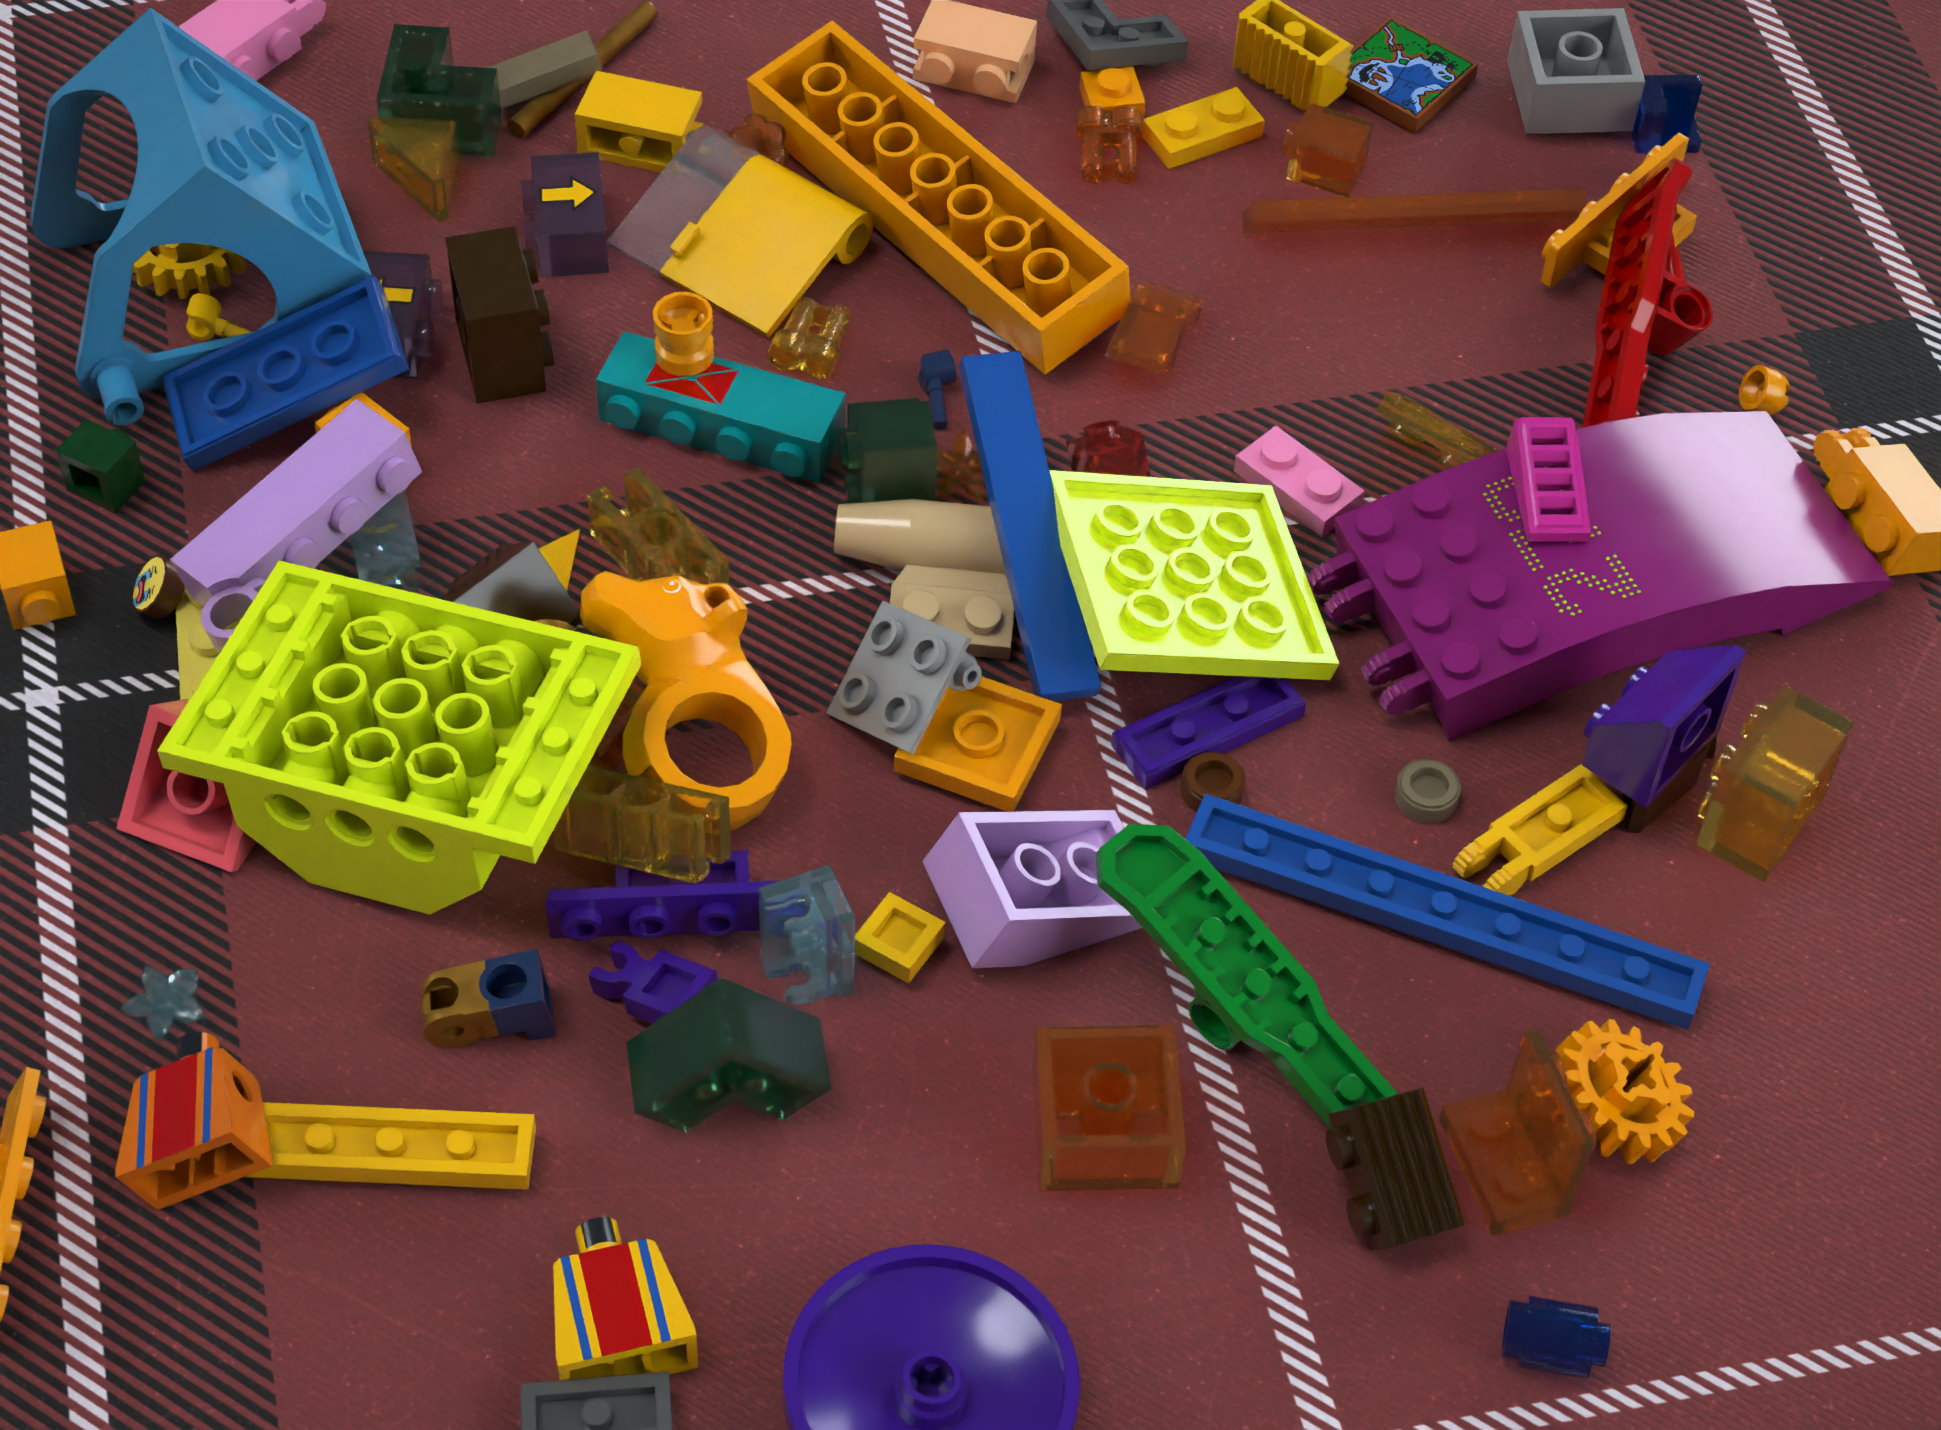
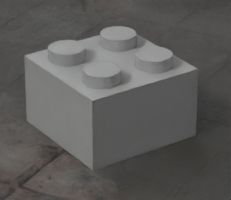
(1575, 71)

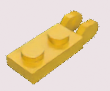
(1543, 830)

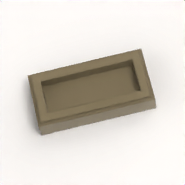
(546, 68)

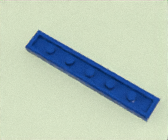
(1027, 526)

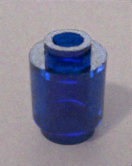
(1555, 1336)

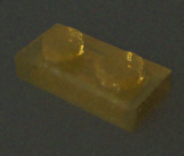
(1417, 423)

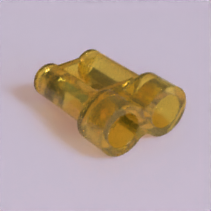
(808, 351)

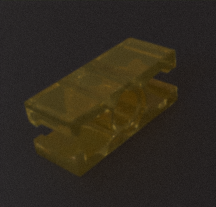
(653, 535)
(645, 825)

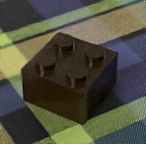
(499, 313)

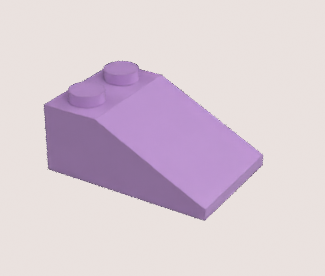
(1026, 884)

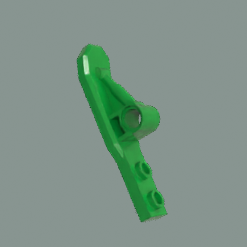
(1238, 967)

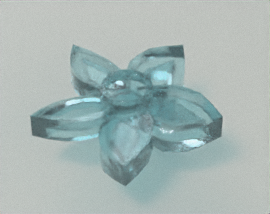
(165, 1000)

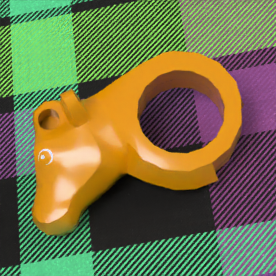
(691, 672)

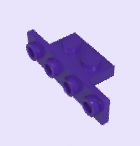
(659, 905)

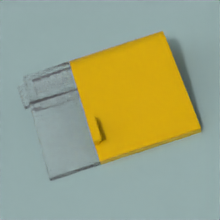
(739, 229)

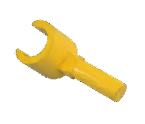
(205, 319)

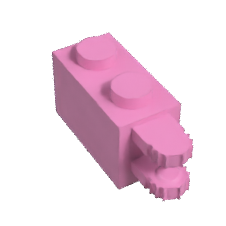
(255, 32)

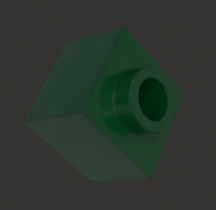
(101, 465)

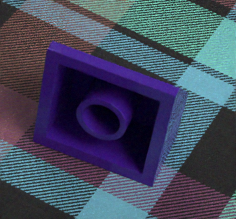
(1662, 719)

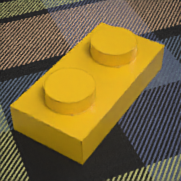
(1202, 128)

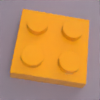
(983, 743)

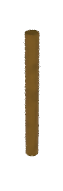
(606, 49)

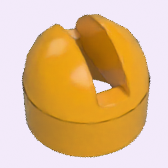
(1764, 390)

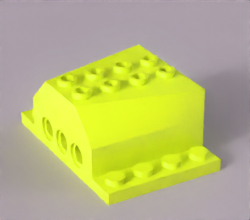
(396, 733)

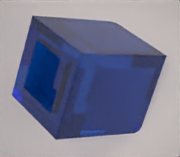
(1666, 110)

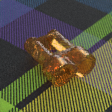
(1109, 129)

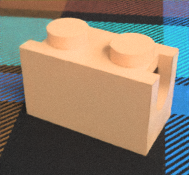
(975, 50)

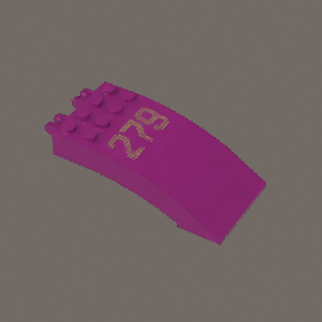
(1693, 541)

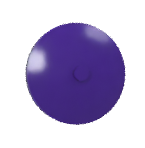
(929, 1346)

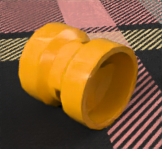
(683, 333)

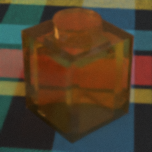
(1327, 149)

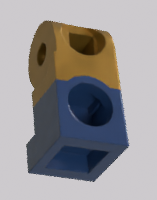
(487, 1000)

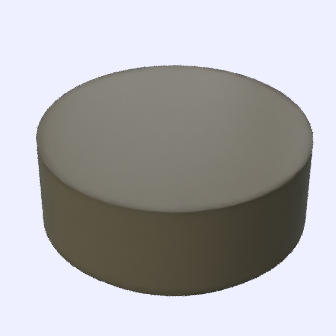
(1427, 791)

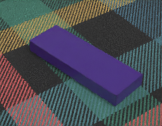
(1204, 723)

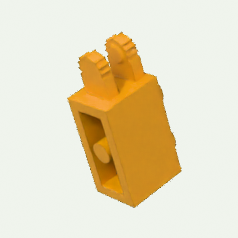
(1884, 499)

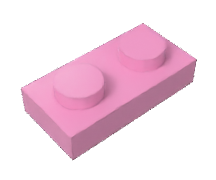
(1300, 480)

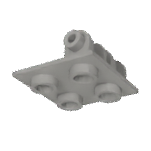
(902, 676)

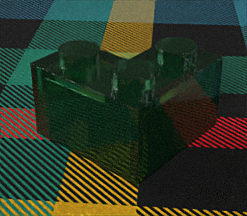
(425, 84)
(888, 451)
(725, 1050)

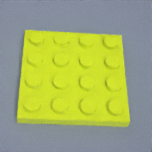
(1189, 577)

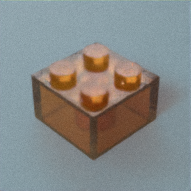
(1108, 1108)

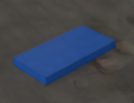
(284, 373)

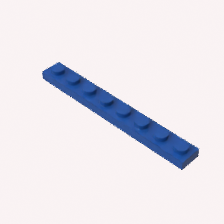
(1449, 911)

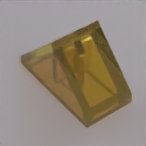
(419, 158)

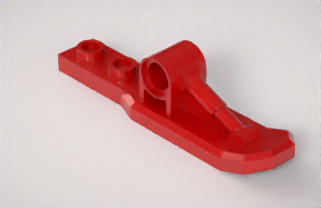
(1642, 298)

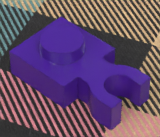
(652, 986)

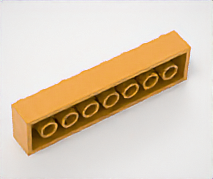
(942, 197)

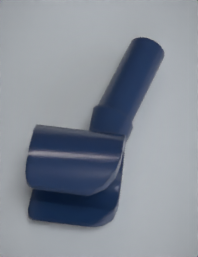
(937, 370)

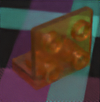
(1523, 1143)

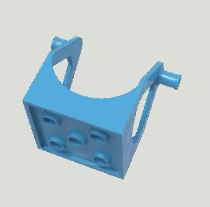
(213, 168)

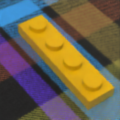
(399, 1146)

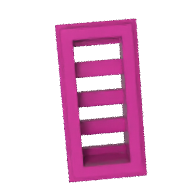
(1549, 443)

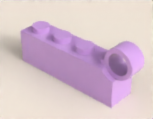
(296, 513)

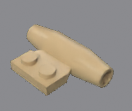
(945, 561)

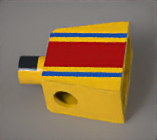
(618, 1308)

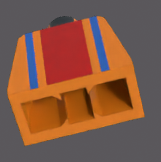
(193, 1125)

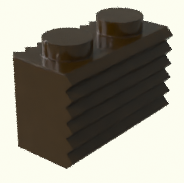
(1393, 1170)

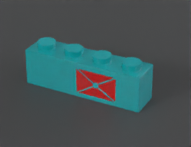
(723, 410)

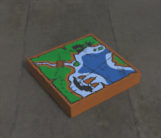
(1406, 74)

